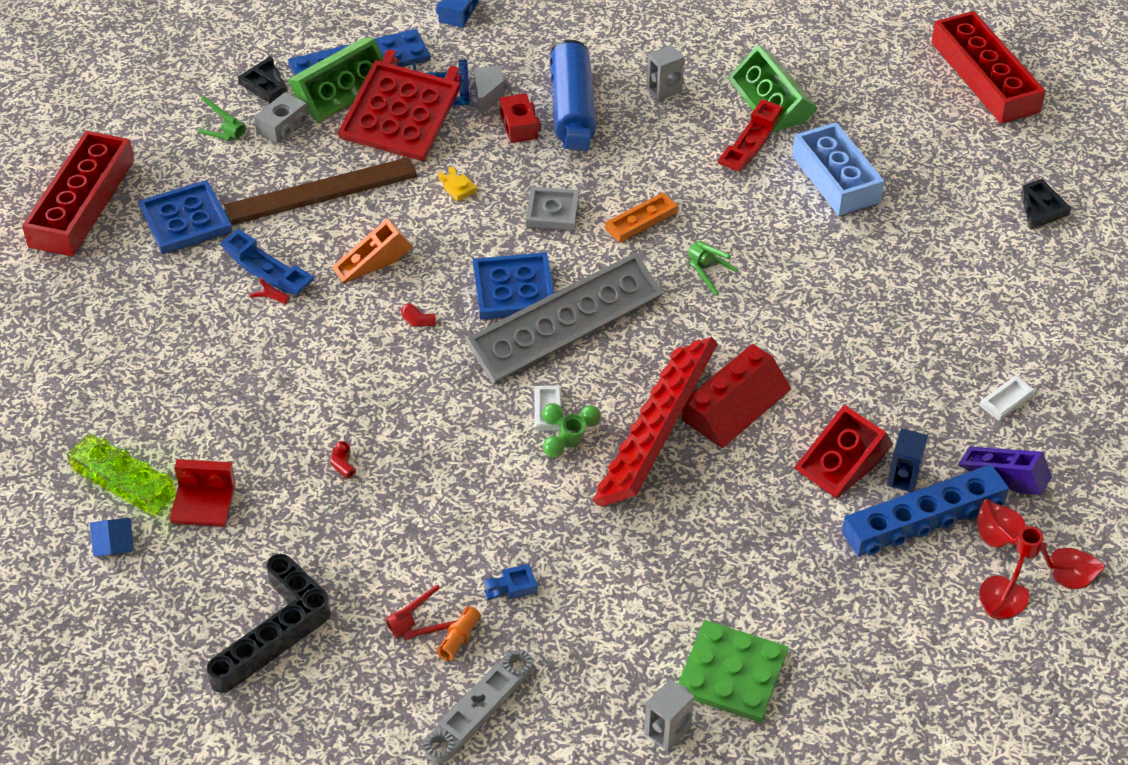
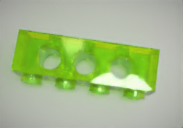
(121, 474)

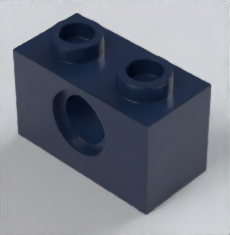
(907, 460)

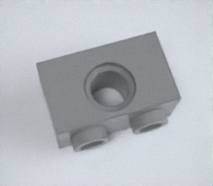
(665, 72)
(281, 117)
(669, 714)

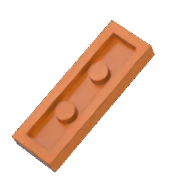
(641, 217)

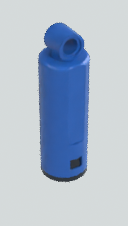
(572, 94)

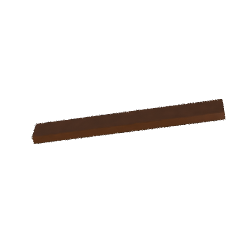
(319, 191)

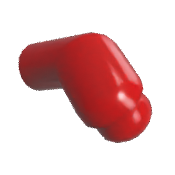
(416, 318)

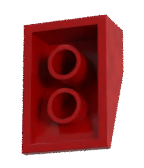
(844, 452)

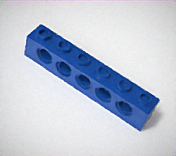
(923, 510)

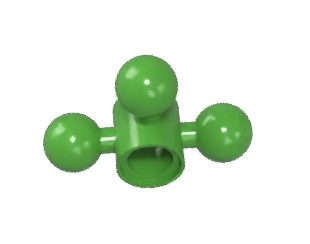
(553, 414)

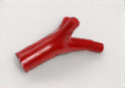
(270, 292)

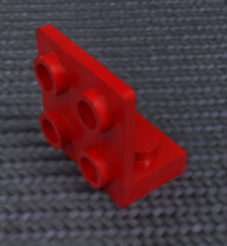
(203, 492)

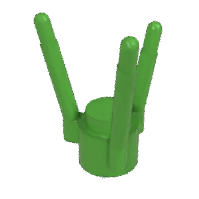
(231, 126)
(703, 255)

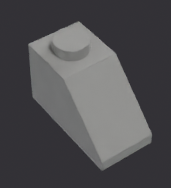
(489, 86)

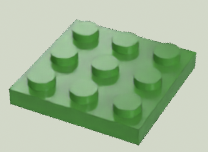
(733, 670)

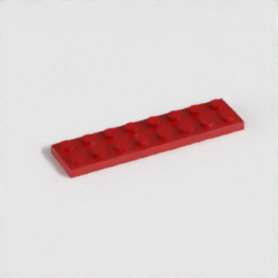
(655, 422)

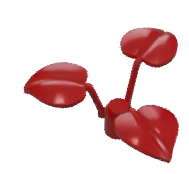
(1002, 525)

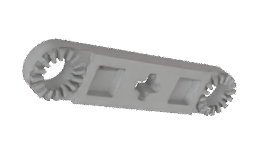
(464, 719)

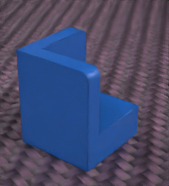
(111, 536)

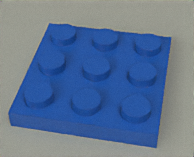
(184, 216)
(511, 283)

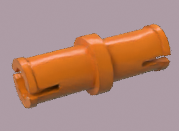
(458, 633)

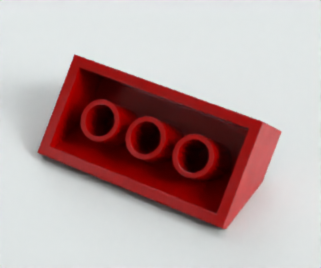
(736, 396)

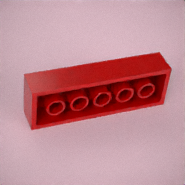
(988, 67)
(78, 193)

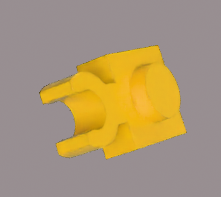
(457, 186)

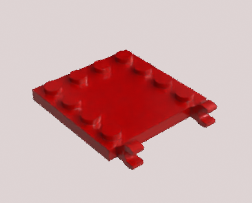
(400, 108)

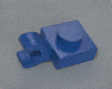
(515, 581)

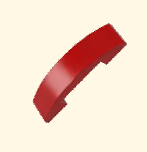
(753, 137)

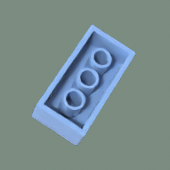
(837, 169)

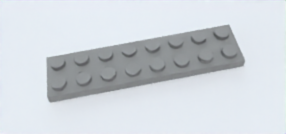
(563, 317)

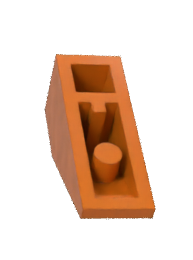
(378, 249)

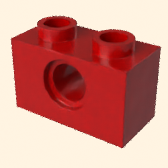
(519, 118)

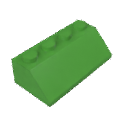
(766, 78)
(336, 79)

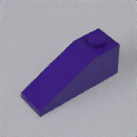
(1020, 469)

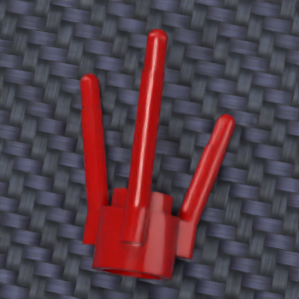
(402, 620)

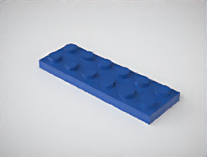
(406, 44)

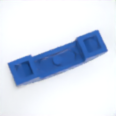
(262, 265)

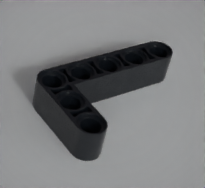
(303, 596)

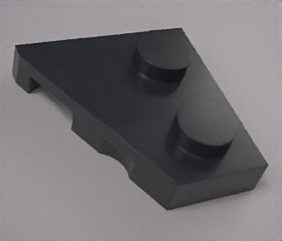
(264, 80)
(1042, 204)

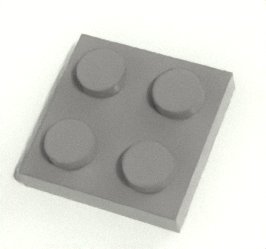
(552, 208)

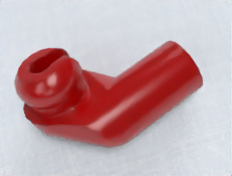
(339, 459)

